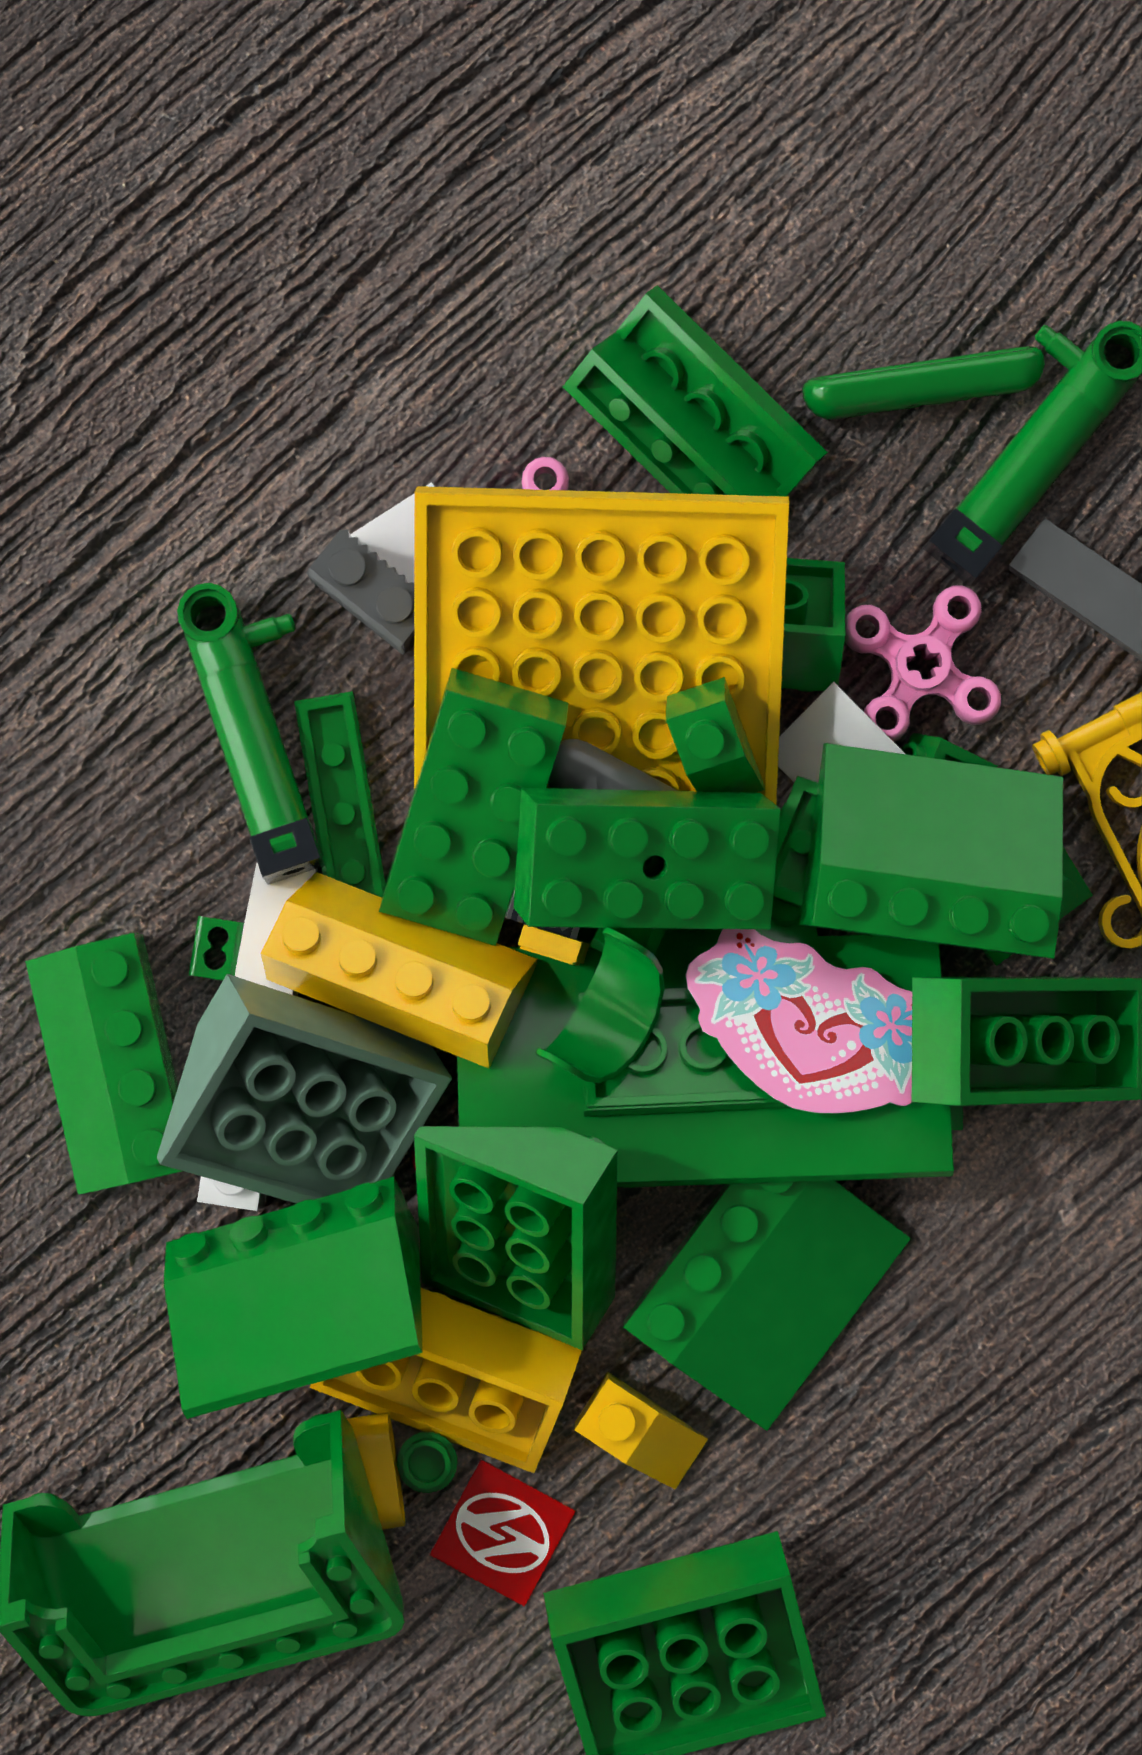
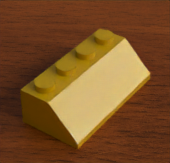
(396, 970)
(473, 1383)

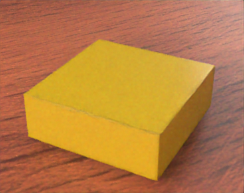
(553, 945)

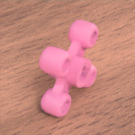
(935, 644)

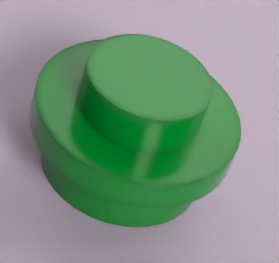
(427, 1462)

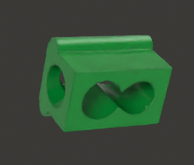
(203, 946)

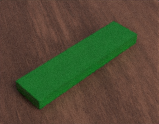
(340, 791)

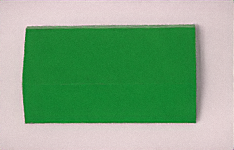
(690, 408)

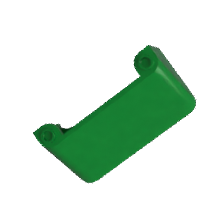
(200, 1578)

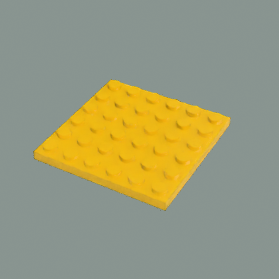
(604, 609)

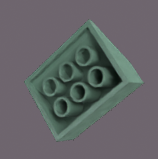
(296, 1095)

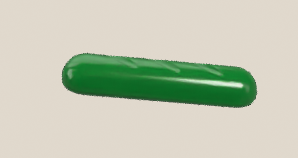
(924, 383)

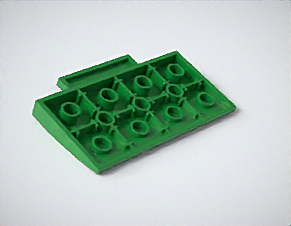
(720, 1144)

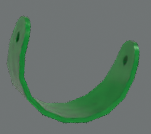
(613, 1014)

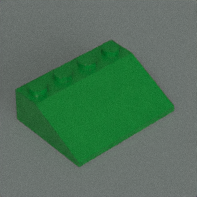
(936, 852)
(520, 1223)
(765, 1289)
(294, 1297)
(685, 1652)

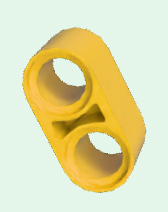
(379, 1458)

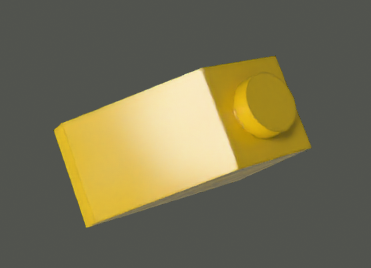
(639, 1432)

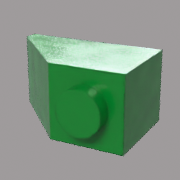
(712, 739)

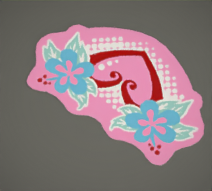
(803, 1026)

